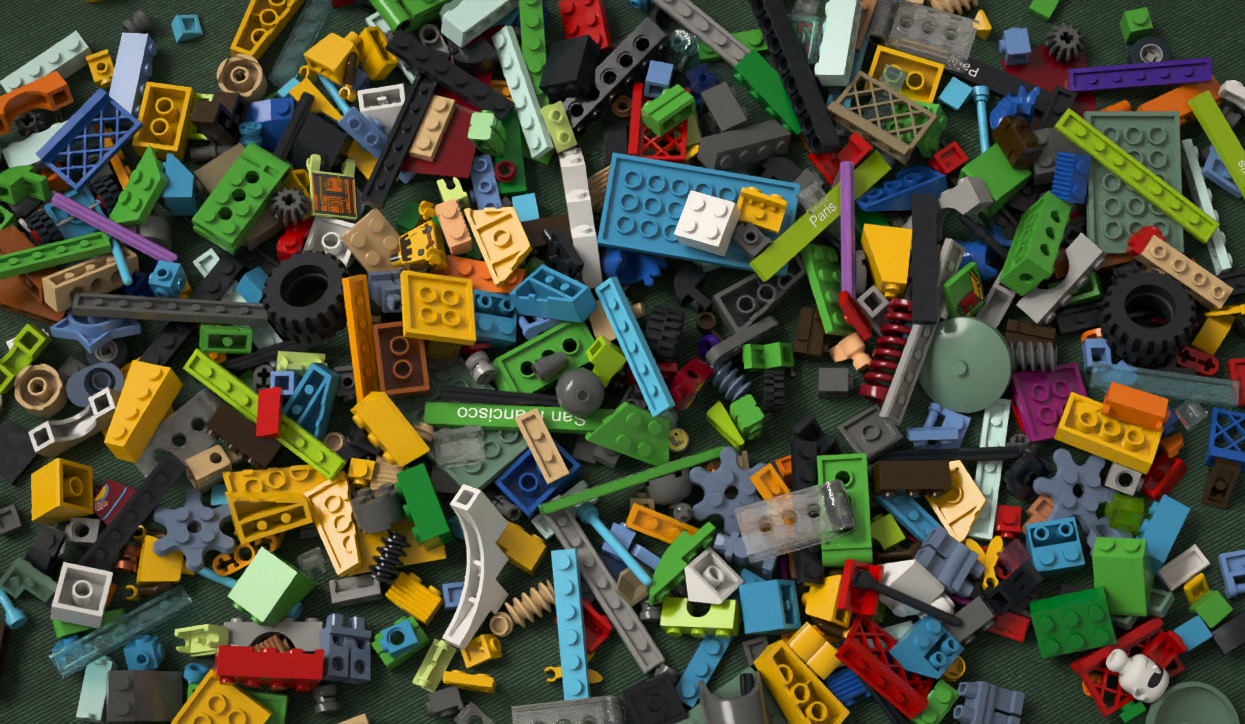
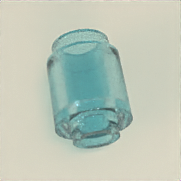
(684, 42)

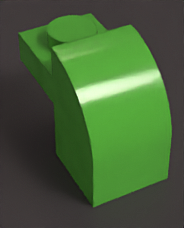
(22, 182)
(768, 356)

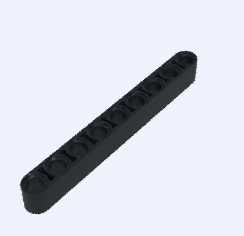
(796, 76)

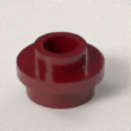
(505, 165)

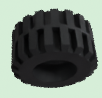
(664, 333)

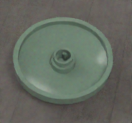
(966, 365)
(1192, 704)

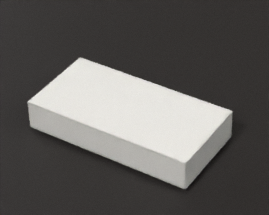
(1182, 568)

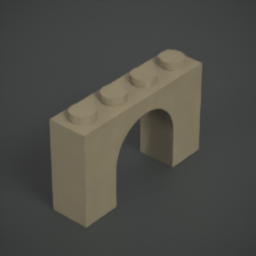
(210, 176)

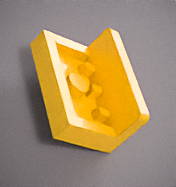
(761, 209)

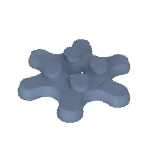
(1061, 485)
(714, 486)
(193, 544)

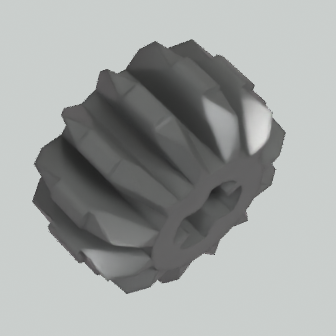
(1065, 42)
(289, 206)

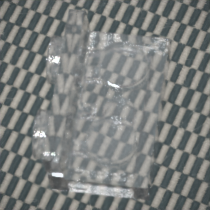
(459, 446)

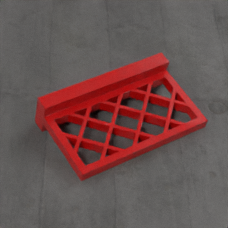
(638, 133)
(1098, 657)
(879, 672)

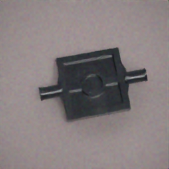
(562, 255)

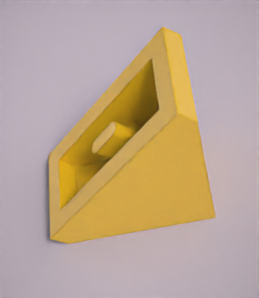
(1213, 333)

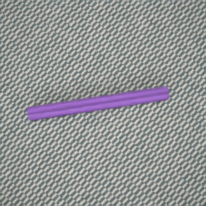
(847, 214)
(113, 228)

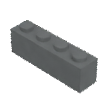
(743, 145)

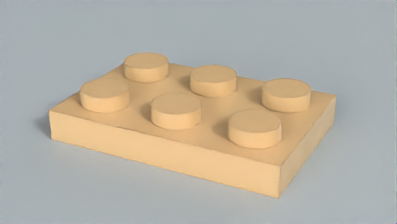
(373, 242)

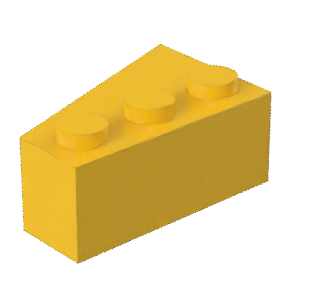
(266, 513)
(521, 548)

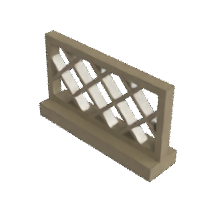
(868, 130)

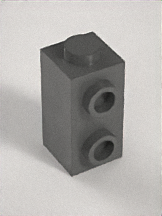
(974, 616)

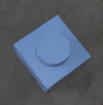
(452, 594)

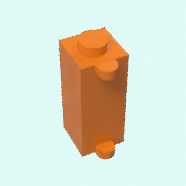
(1135, 407)

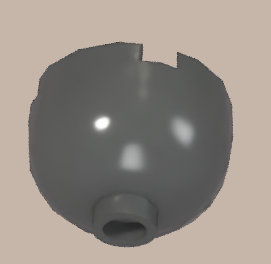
(580, 392)
(670, 488)

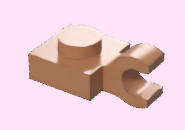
(1039, 511)

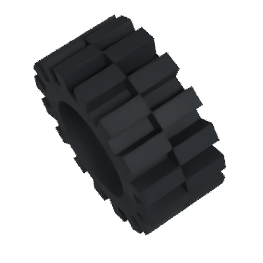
(773, 391)

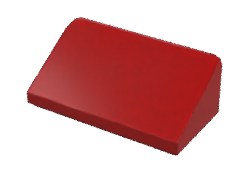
(269, 413)
(1162, 477)

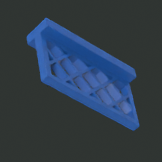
(74, 130)
(1234, 455)

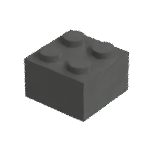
(722, 110)

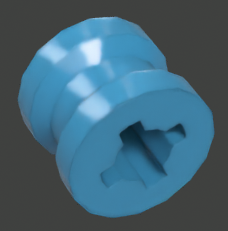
(250, 133)

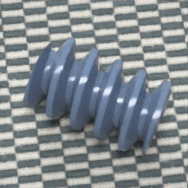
(728, 381)

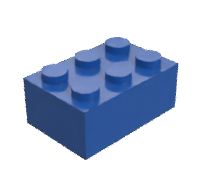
(526, 485)

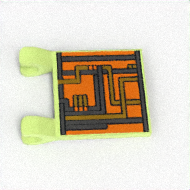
(332, 193)

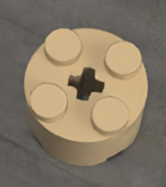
(242, 76)
(53, 393)

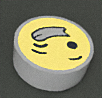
(678, 440)

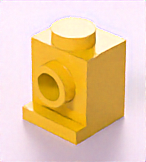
(102, 68)
(361, 473)

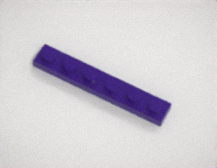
(1141, 75)

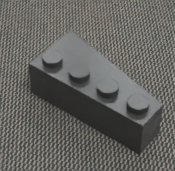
(754, 299)

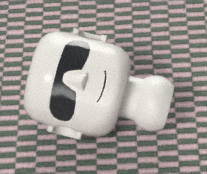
(1139, 675)

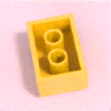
(165, 120)

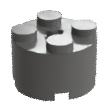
(377, 508)

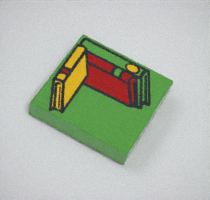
(964, 292)

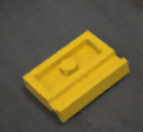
(465, 681)

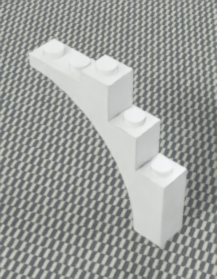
(580, 214)
(485, 560)

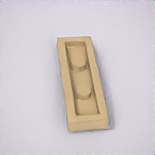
(432, 128)
(542, 446)

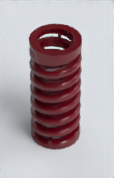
(874, 391)

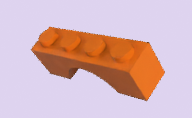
(44, 93)

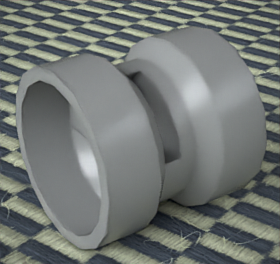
(482, 370)

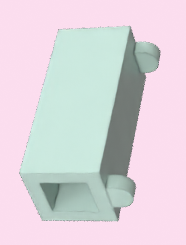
(93, 693)

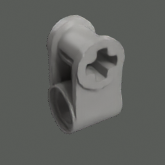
(437, 43)

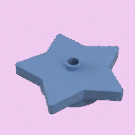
(94, 331)

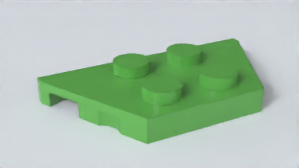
(141, 191)
(634, 434)

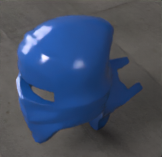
(1015, 105)
(982, 254)
(631, 266)

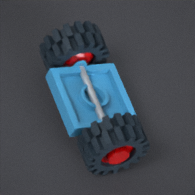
(53, 223)

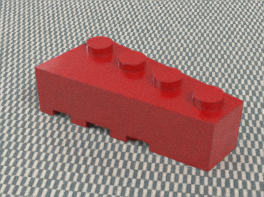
(268, 667)

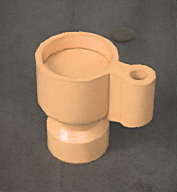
(851, 348)

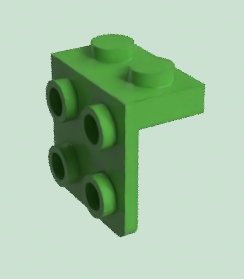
(931, 140)

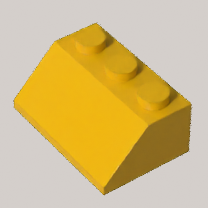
(922, 75)
(388, 429)

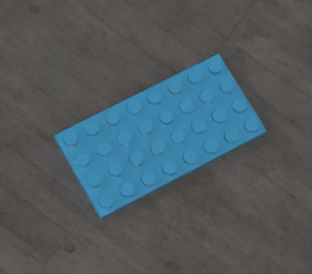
(649, 196)

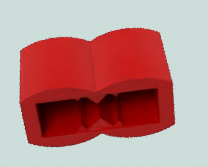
(293, 240)

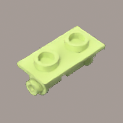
(558, 126)
(298, 361)
(434, 665)

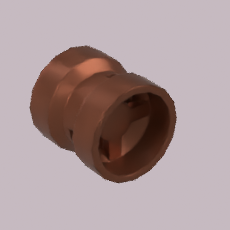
(128, 559)

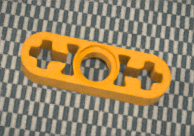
(242, 563)

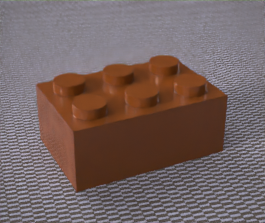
(400, 362)

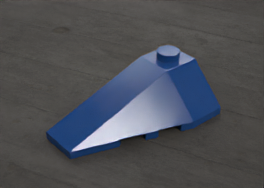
(273, 116)
(898, 193)

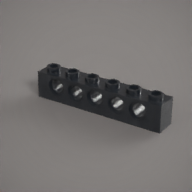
(612, 66)

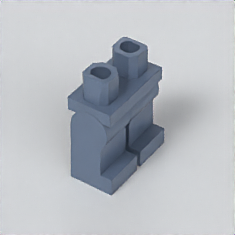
(385, 289)
(734, 551)
(949, 561)
(345, 650)
(988, 704)

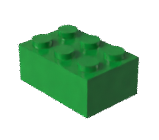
(423, 507)
(1072, 622)

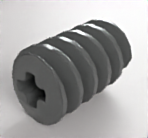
(1033, 356)

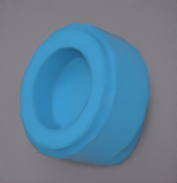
(195, 672)

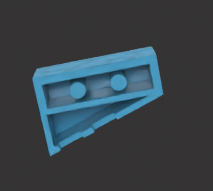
(553, 296)
(314, 399)
(1162, 528)

